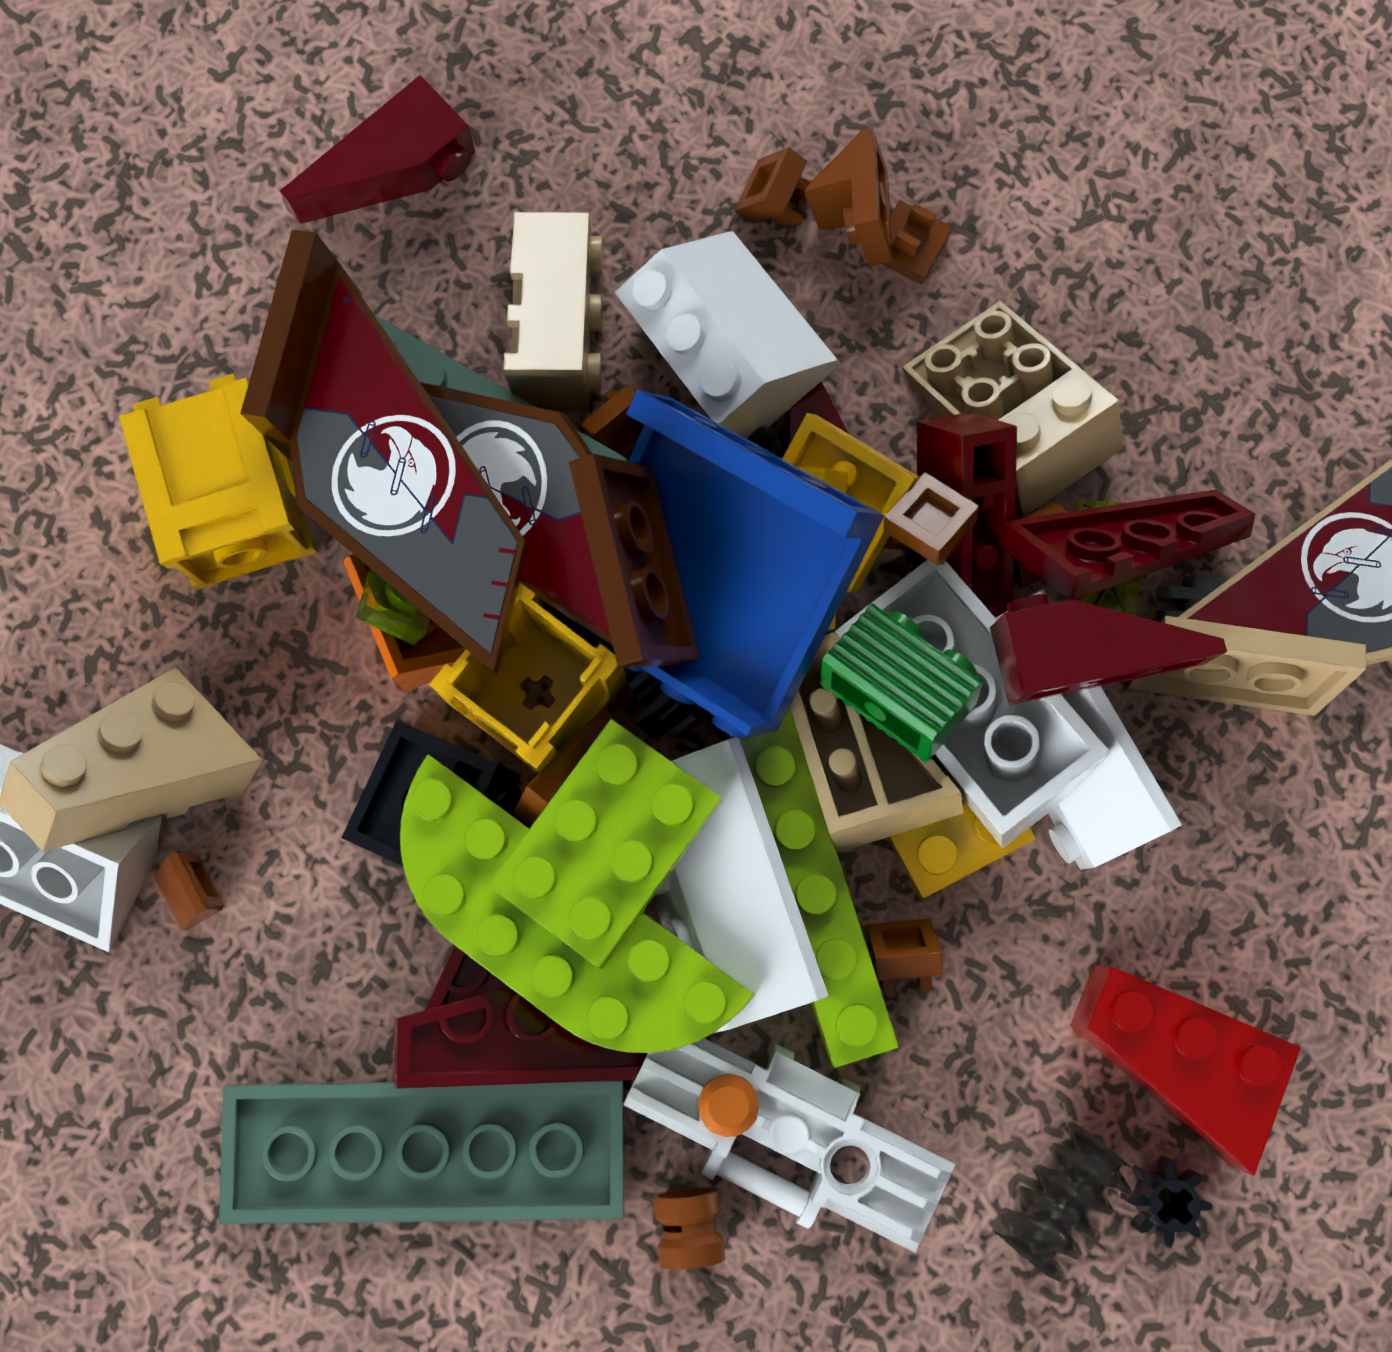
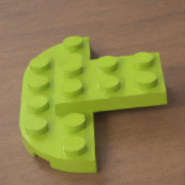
(565, 900)

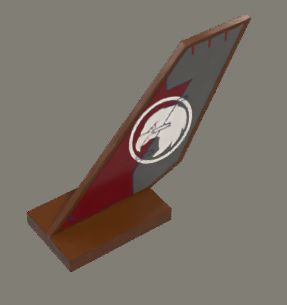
(379, 456)
(589, 525)

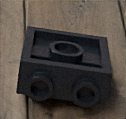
(379, 811)

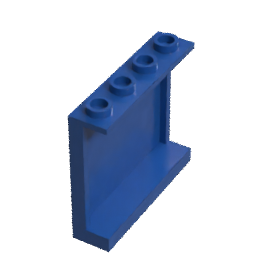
(757, 559)

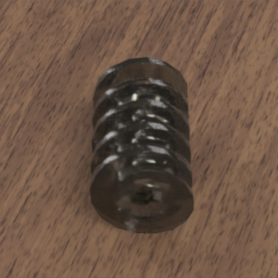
(1064, 1201)

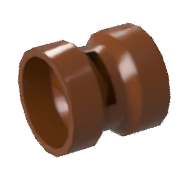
(689, 1228)

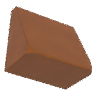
(188, 889)

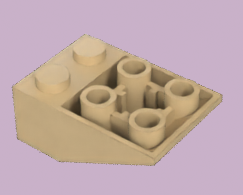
(1020, 378)

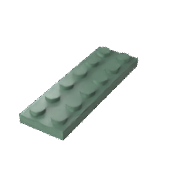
(421, 1152)

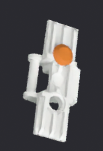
(801, 1115)

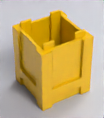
(214, 486)
(533, 650)

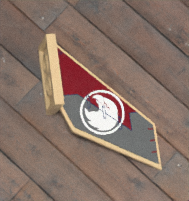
(1300, 613)

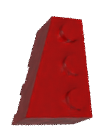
(1193, 1060)

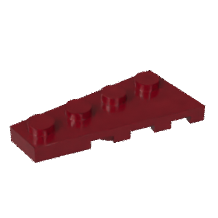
(1120, 542)
(498, 1042)

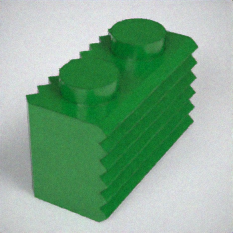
(901, 680)

